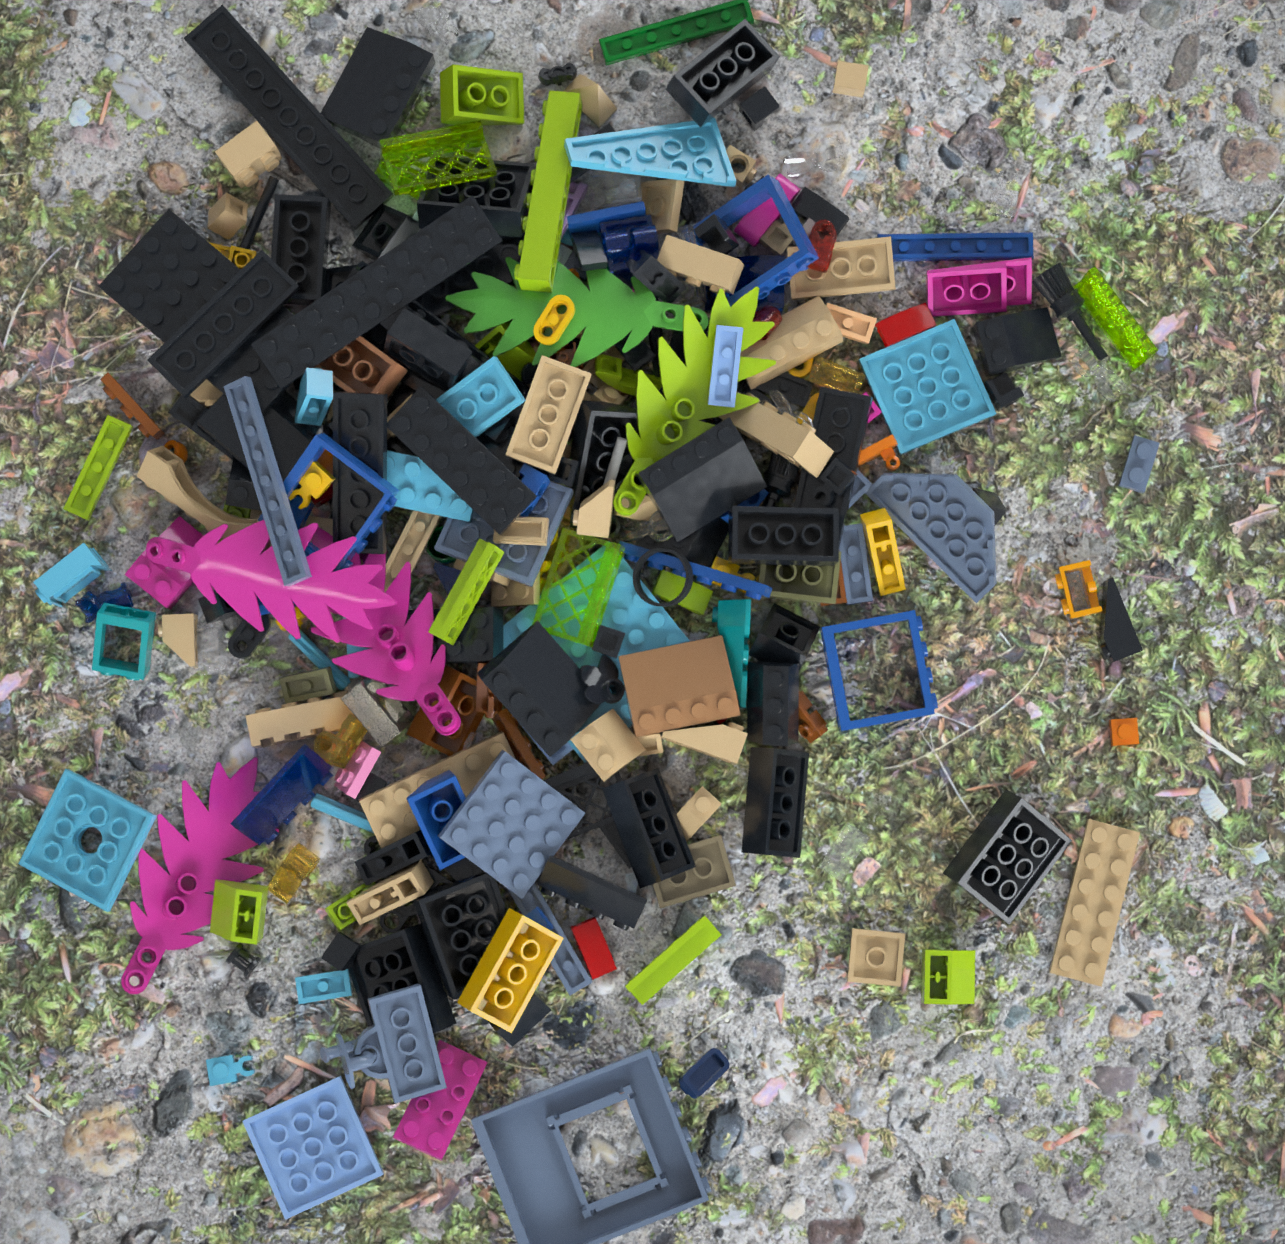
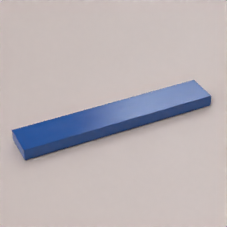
(961, 246)

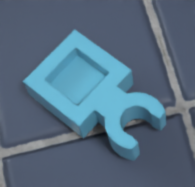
(225, 1069)

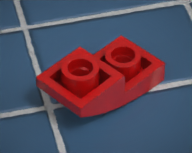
(905, 324)
(593, 948)

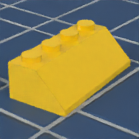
(510, 970)

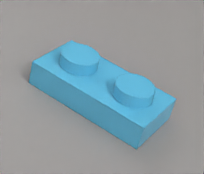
(323, 986)

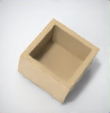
(249, 155)

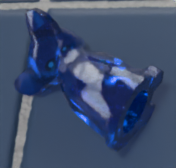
(91, 603)

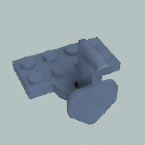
(395, 1047)

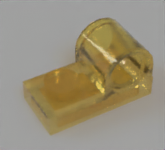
(339, 747)
(293, 872)

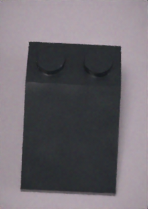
(1016, 341)

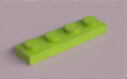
(98, 467)

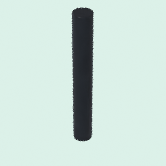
(259, 213)

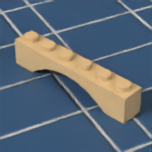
(169, 477)

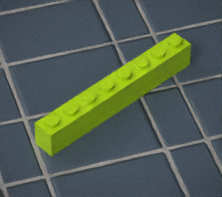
(549, 193)

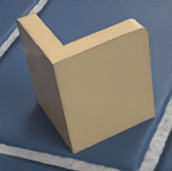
(850, 79)
(227, 216)

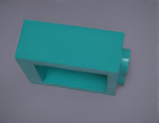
(126, 618)

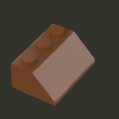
(462, 695)

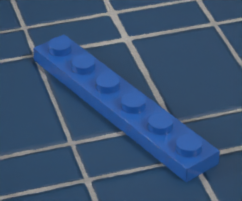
(704, 574)

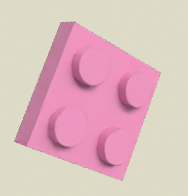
(357, 770)

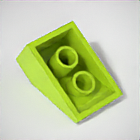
(482, 95)

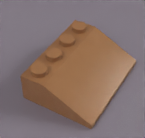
(678, 685)

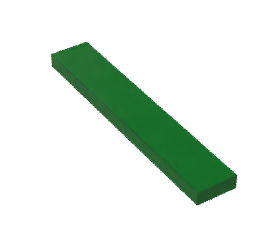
(674, 31)

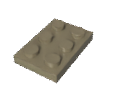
(709, 875)

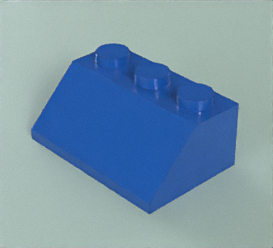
(433, 808)

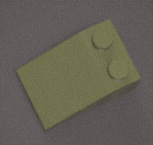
(800, 582)

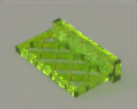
(434, 144)
(1115, 319)
(600, 593)

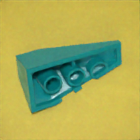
(734, 626)

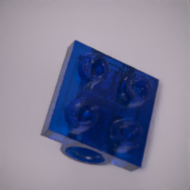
(625, 239)

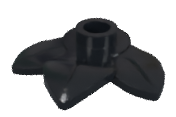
(599, 681)

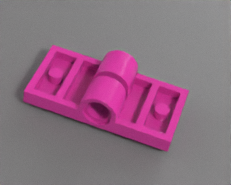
(435, 1116)

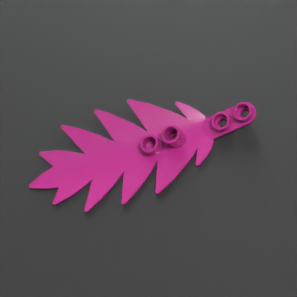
(242, 571)
(399, 649)
(179, 900)

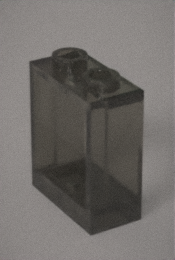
(378, 714)

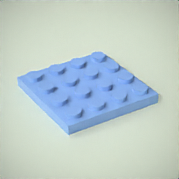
(313, 1147)

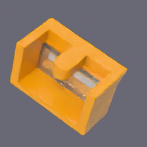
(1078, 590)

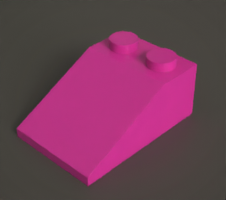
(160, 581)

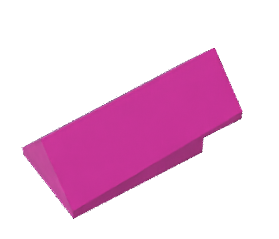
(979, 287)

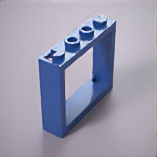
(745, 203)
(312, 453)
(835, 677)

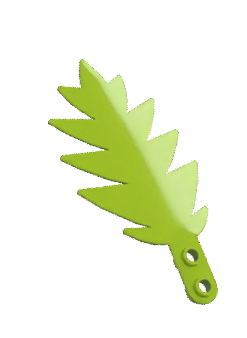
(674, 420)

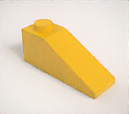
(883, 551)

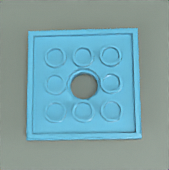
(56, 843)

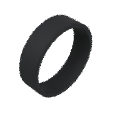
(637, 570)

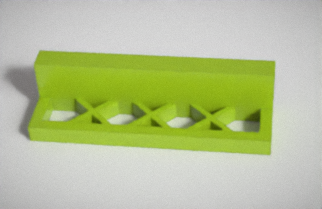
(466, 591)
(673, 960)

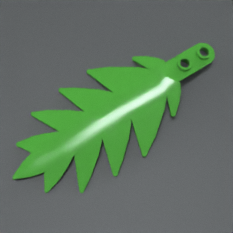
(606, 311)

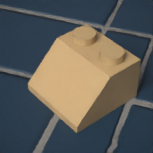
(608, 745)

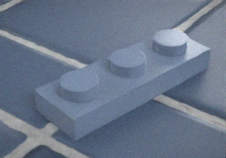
(855, 565)

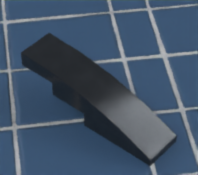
(188, 413)

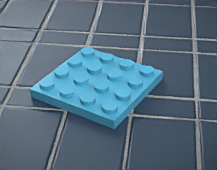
(927, 386)

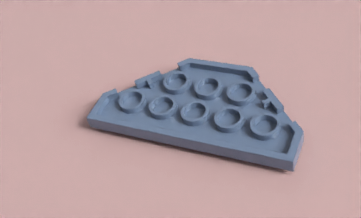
(945, 523)

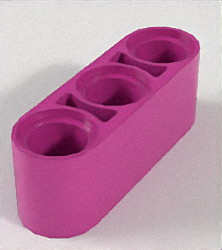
(761, 218)

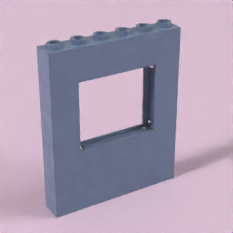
(538, 1174)

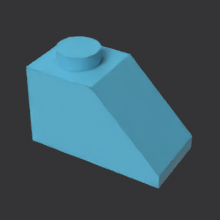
(314, 396)

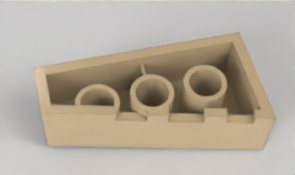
(782, 435)
(296, 721)

